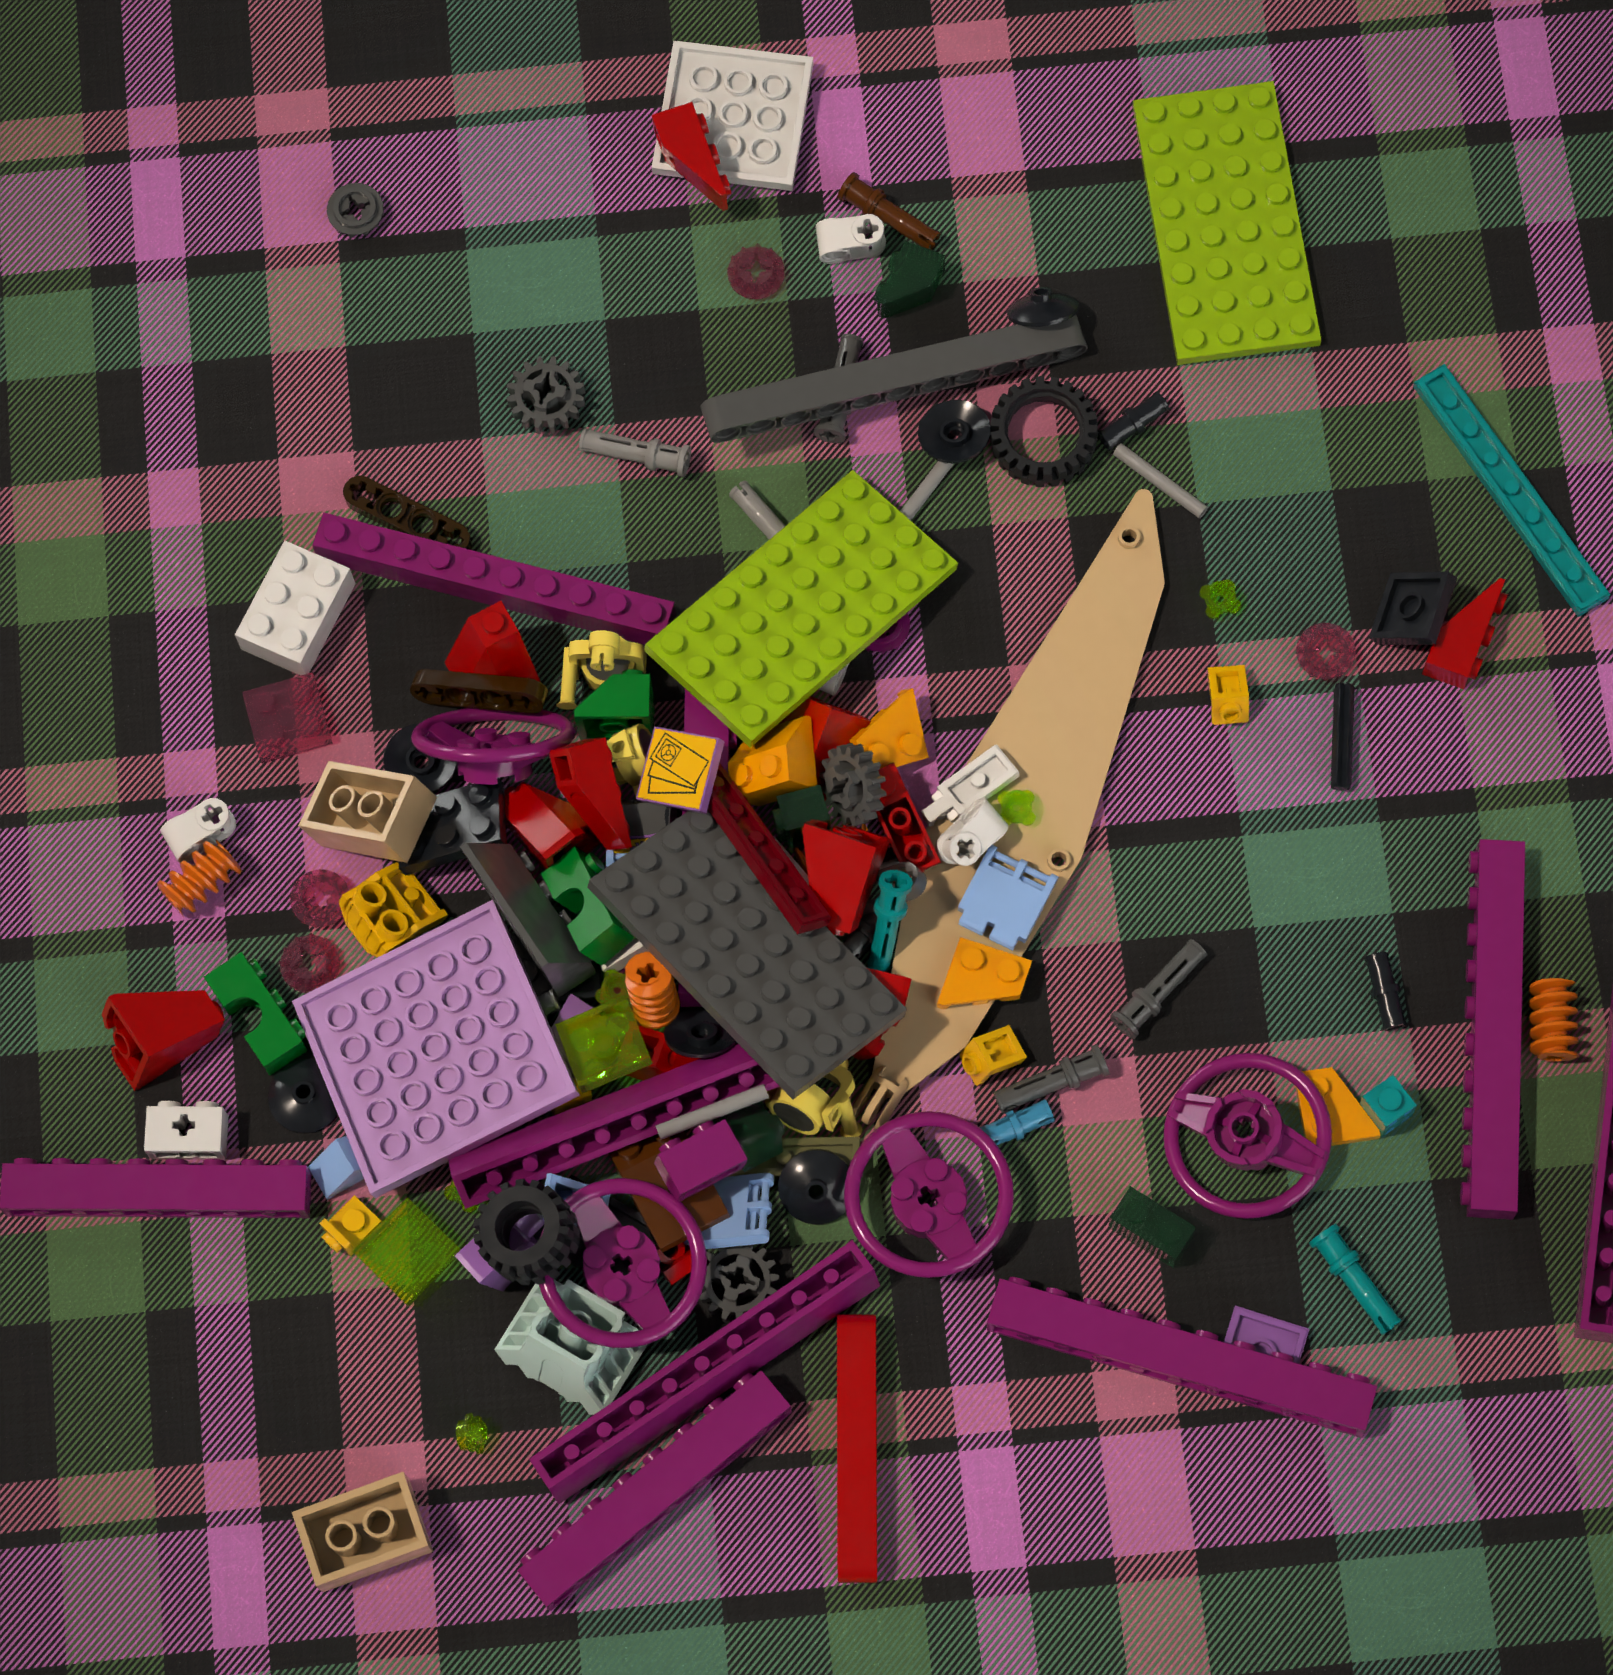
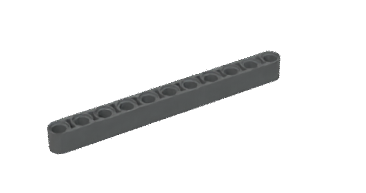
(890, 378)

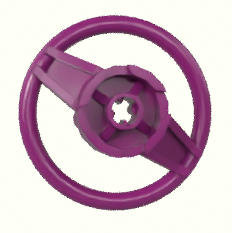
(488, 753)
(1269, 1144)
(917, 1174)
(638, 1290)

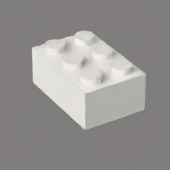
(295, 608)

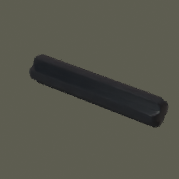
(1342, 736)

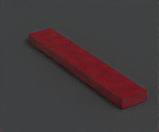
(765, 856)

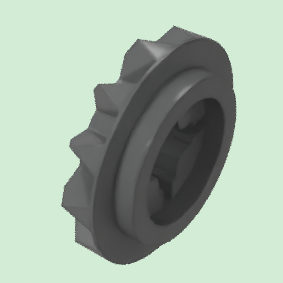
(363, 197)

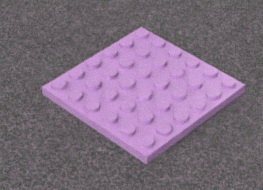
(434, 1049)

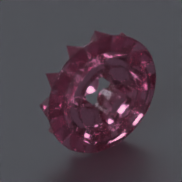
(767, 282)
(1338, 641)
(303, 895)
(326, 966)

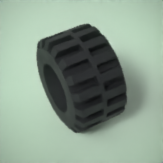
(502, 1214)

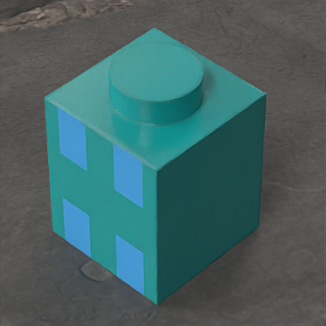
(1388, 1105)

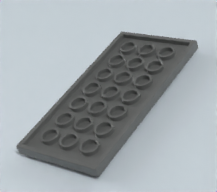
(707, 919)

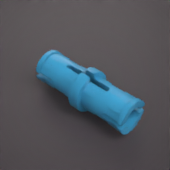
(1019, 1123)

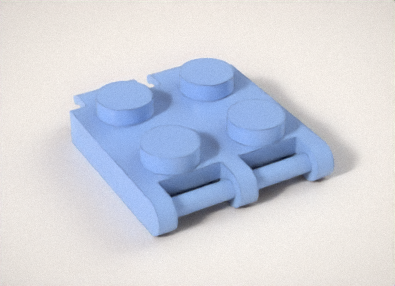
(1004, 899)
(744, 1206)

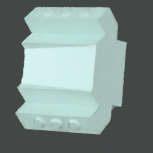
(562, 1359)

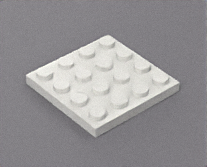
(750, 106)

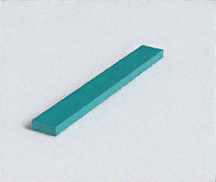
(1511, 490)

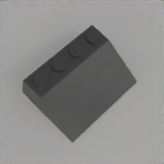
(530, 913)

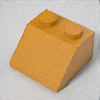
(776, 763)

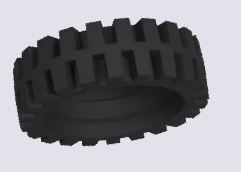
(1043, 391)

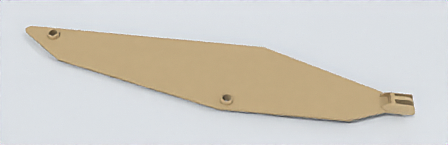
(1061, 739)

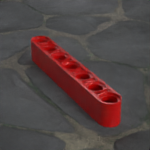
(856, 1449)

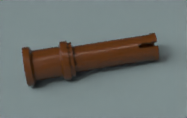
(875, 203)

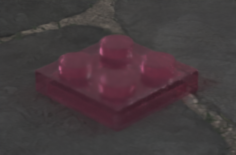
(287, 717)

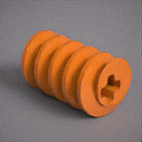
(198, 877)
(651, 991)
(1551, 1019)

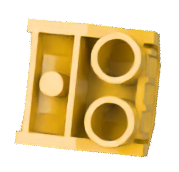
(389, 910)

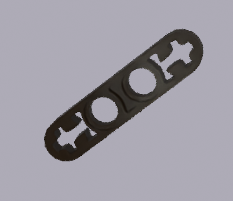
(409, 513)
(445, 687)

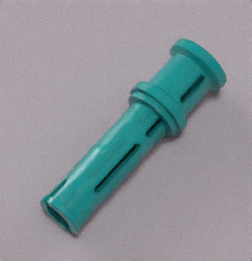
(889, 909)
(1344, 1263)

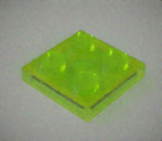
(603, 1044)
(407, 1251)

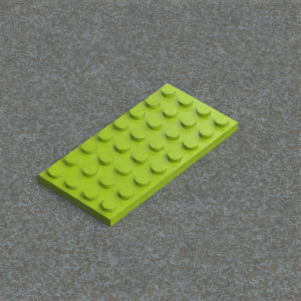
(1226, 223)
(800, 608)

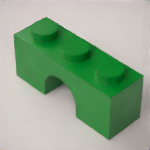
(595, 929)
(240, 986)

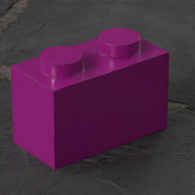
(700, 1159)

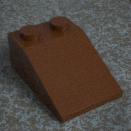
(637, 1163)

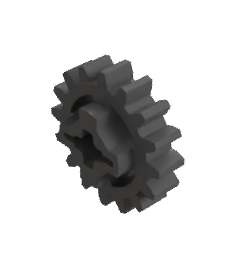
(556, 406)
(852, 784)
(754, 1286)

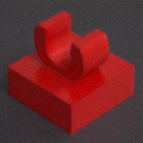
(677, 1264)

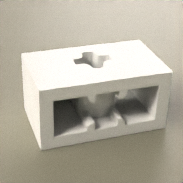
(203, 1142)

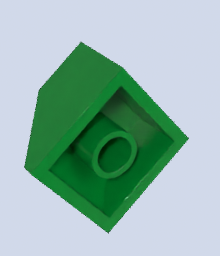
(617, 705)

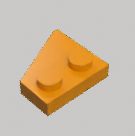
(895, 733)
(983, 975)
(1347, 1116)

